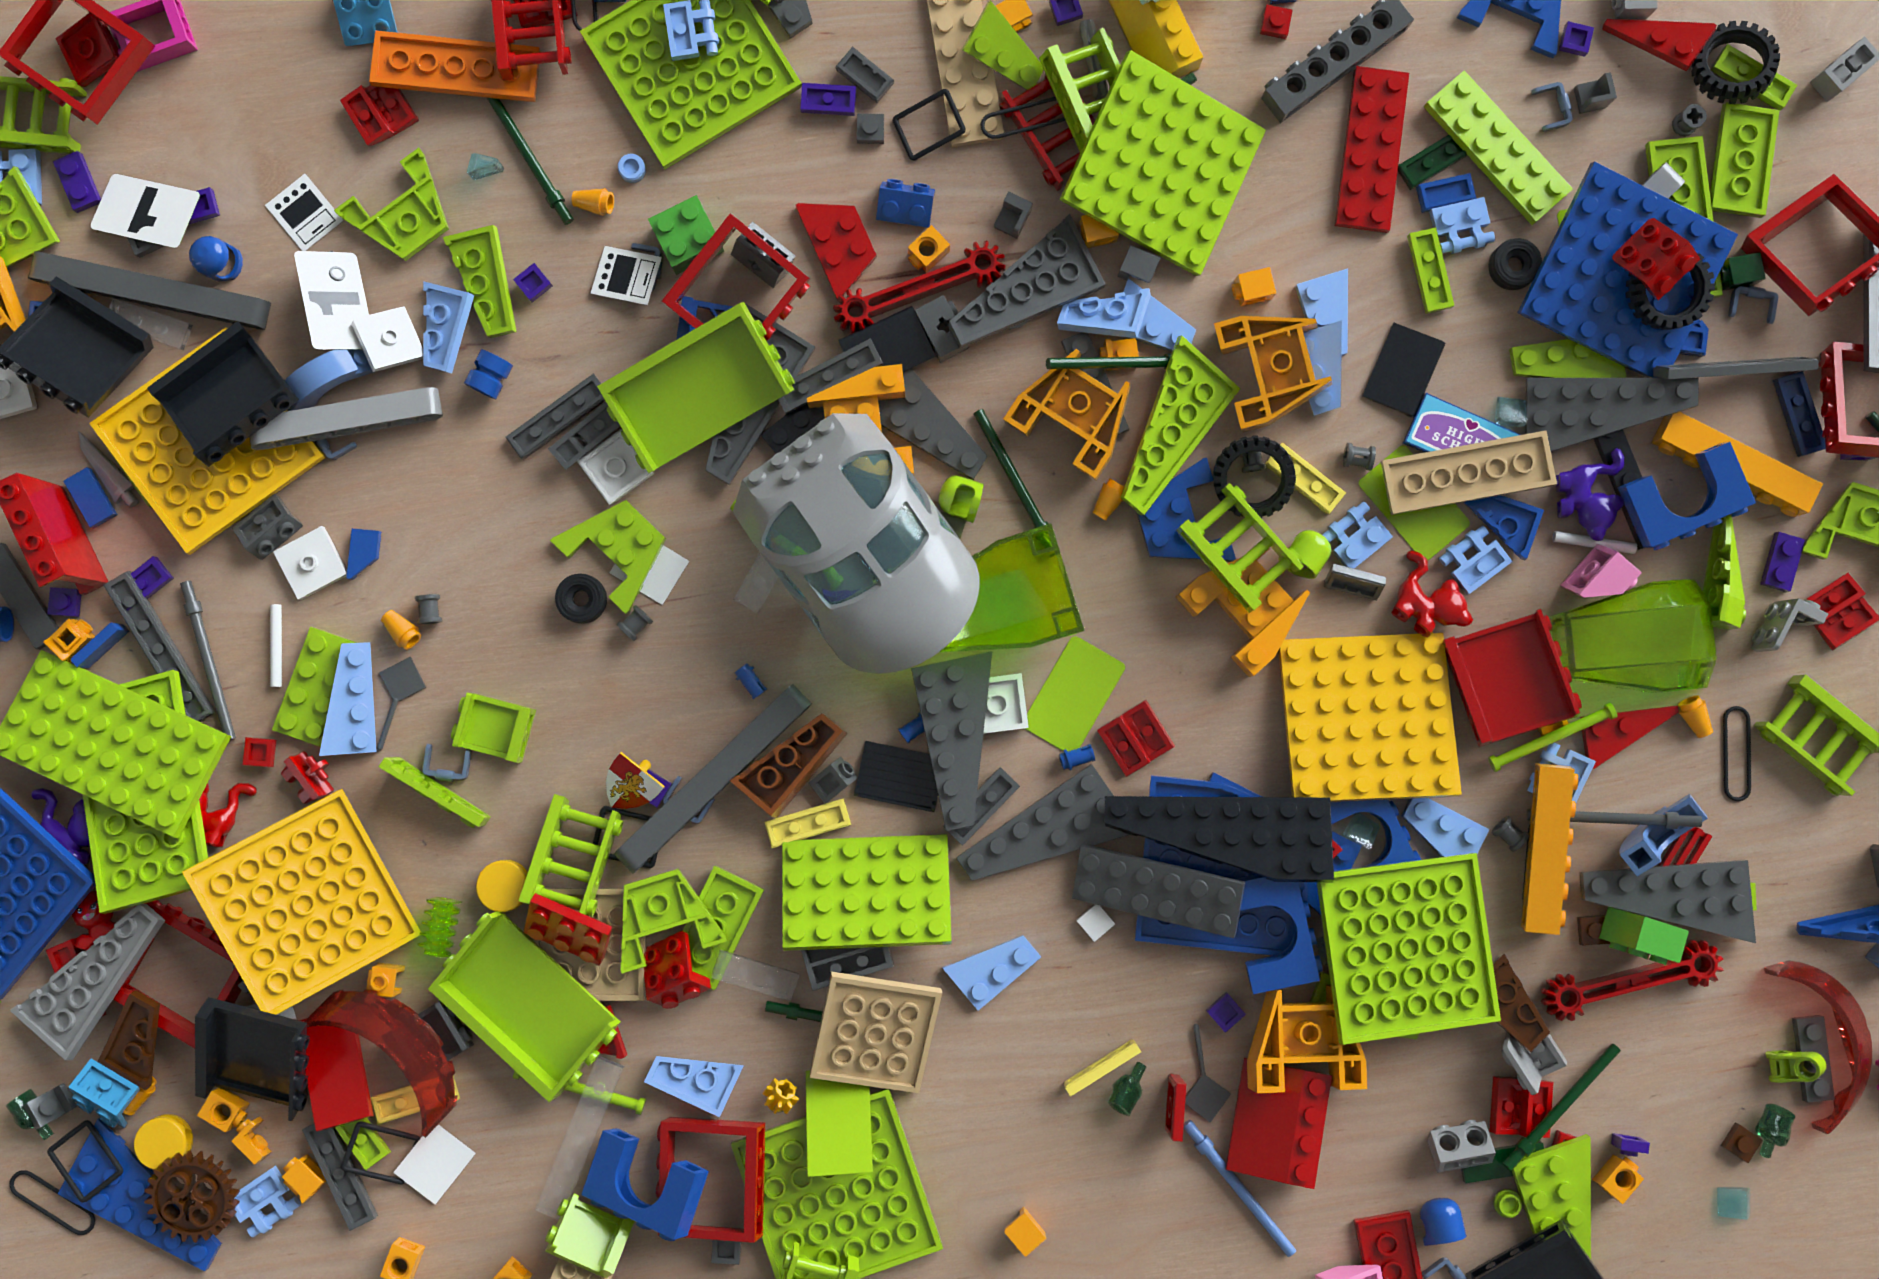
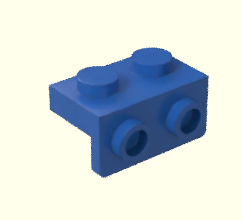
(905, 203)

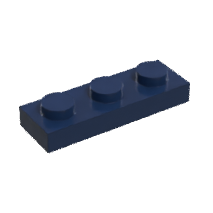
(1800, 413)

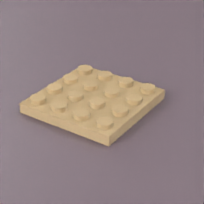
(606, 980)
(875, 1032)

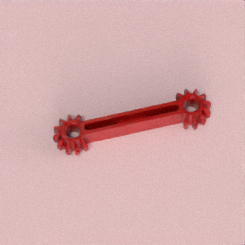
(920, 287)
(1631, 980)

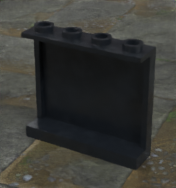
(74, 349)
(223, 394)
(251, 1054)
(1545, 1255)

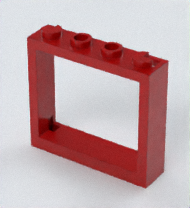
(111, 84)
(1851, 207)
(706, 255)
(1834, 402)
(195, 929)
(753, 1171)

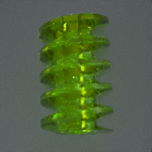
(439, 927)

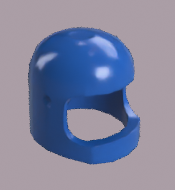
(211, 255)
(1442, 1221)

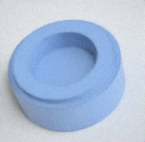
(631, 168)

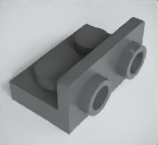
(266, 527)

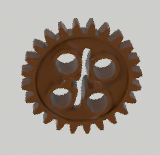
(167, 1190)

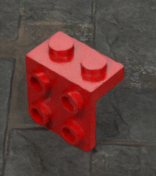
(1656, 257)
(670, 972)

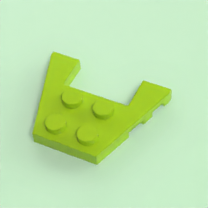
(409, 220)
(1851, 516)
(625, 539)
(658, 905)

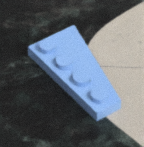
(351, 706)

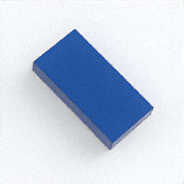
(1445, 192)
(90, 497)
(99, 645)

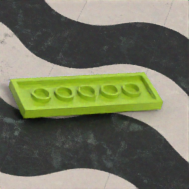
(1498, 147)
(1689, 161)

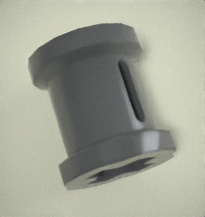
(1688, 120)
(1368, 453)
(1252, 462)
(428, 609)
(634, 622)
(1510, 833)

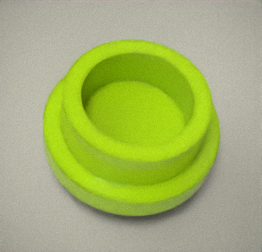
(1507, 1203)

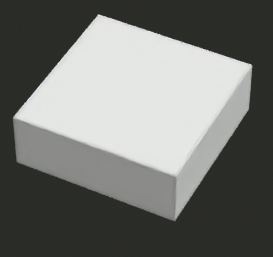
(1095, 922)

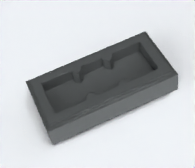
(864, 74)
(1355, 582)

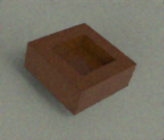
(1590, 929)
(1741, 1142)

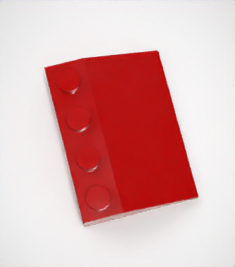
(1281, 1131)

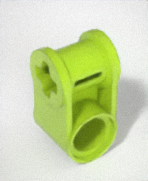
(1789, 1066)

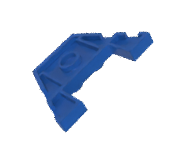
(1540, 11)
(1171, 511)

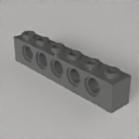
(1285, 103)

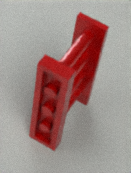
(507, 35)
(1051, 173)

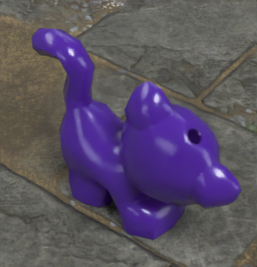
(1594, 510)
(75, 834)

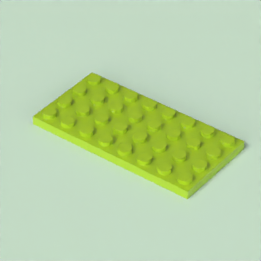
(110, 743)
(132, 858)

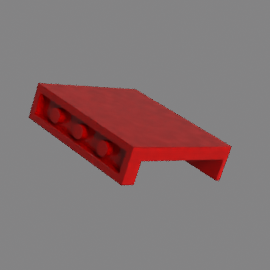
(50, 533)
(1512, 678)

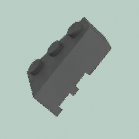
(846, 960)

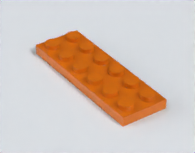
(449, 67)

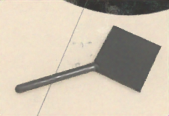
(401, 681)
(1206, 1095)

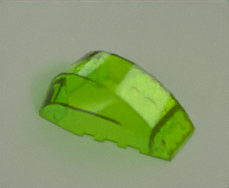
(1021, 596)
(1640, 639)

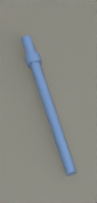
(1205, 1146)

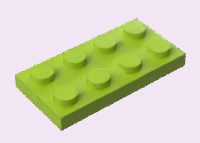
(1744, 160)
(310, 688)
(731, 904)

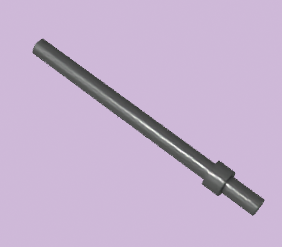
(193, 610)
(1670, 820)

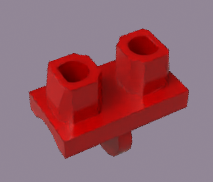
(310, 776)

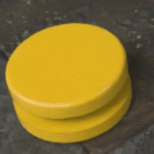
(501, 885)
(162, 1139)

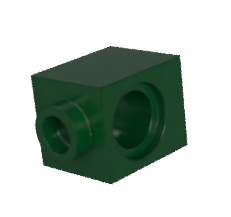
(1742, 271)

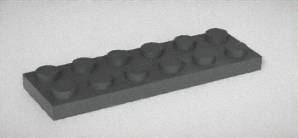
(1158, 890)

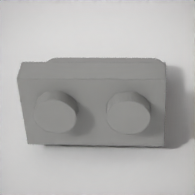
(1780, 618)
(1533, 1066)

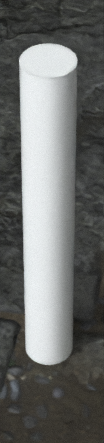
(1586, 541)
(275, 645)

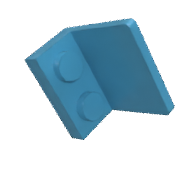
(362, 17)
(103, 1092)

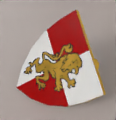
(630, 784)

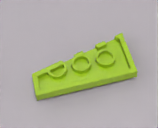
(482, 267)
(1562, 360)
(432, 789)

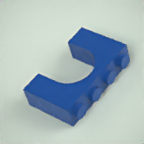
(1726, 495)
(1396, 845)
(1297, 962)
(610, 1187)

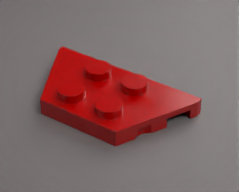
(838, 242)

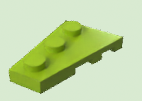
(1002, 49)

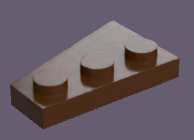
(1517, 1011)

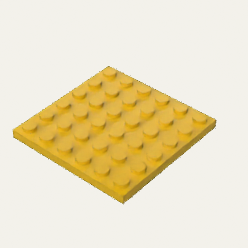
(183, 491)
(1369, 718)
(302, 903)

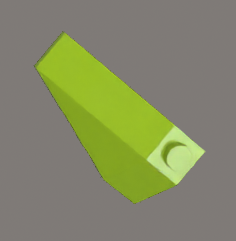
(1723, 578)

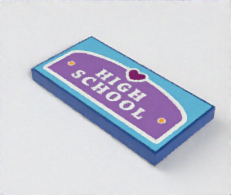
(1445, 426)

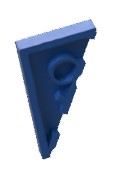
(1510, 520)
(1850, 925)

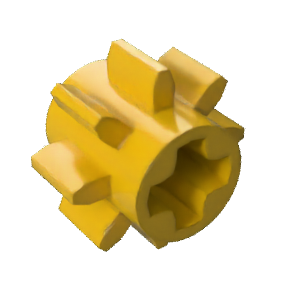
(780, 1096)

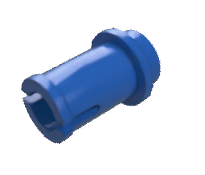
(750, 680)
(912, 729)
(1076, 757)

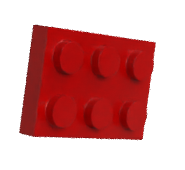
(567, 929)

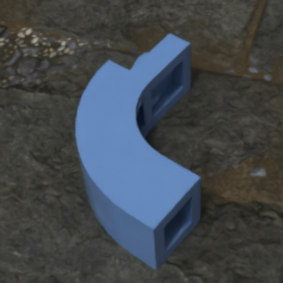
(324, 373)
(1646, 842)

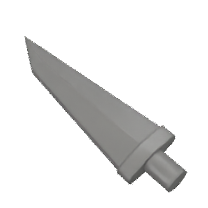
(113, 479)

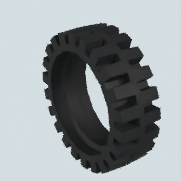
(1730, 90)
(1693, 312)
(1269, 447)

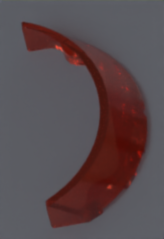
(1852, 1030)
(404, 1039)

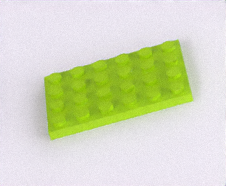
(866, 892)

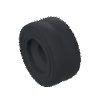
(1500, 270)
(565, 598)

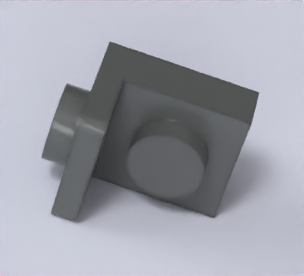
(833, 779)
(50, 1105)

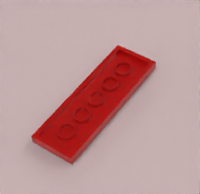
(1372, 149)

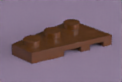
(133, 1041)

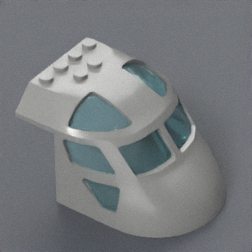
(860, 545)

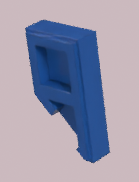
(1697, 340)
(363, 550)

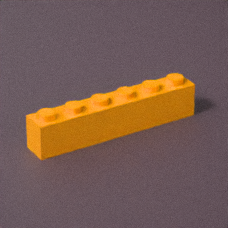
(1766, 477)
(1548, 849)

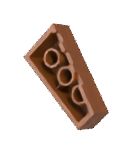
(789, 766)

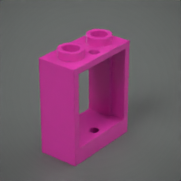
(167, 50)

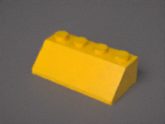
(1159, 34)

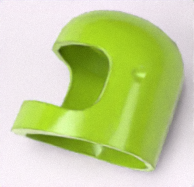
(960, 497)
(1314, 552)

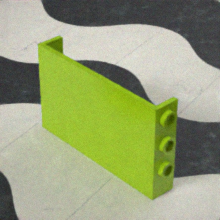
(696, 387)
(524, 1005)

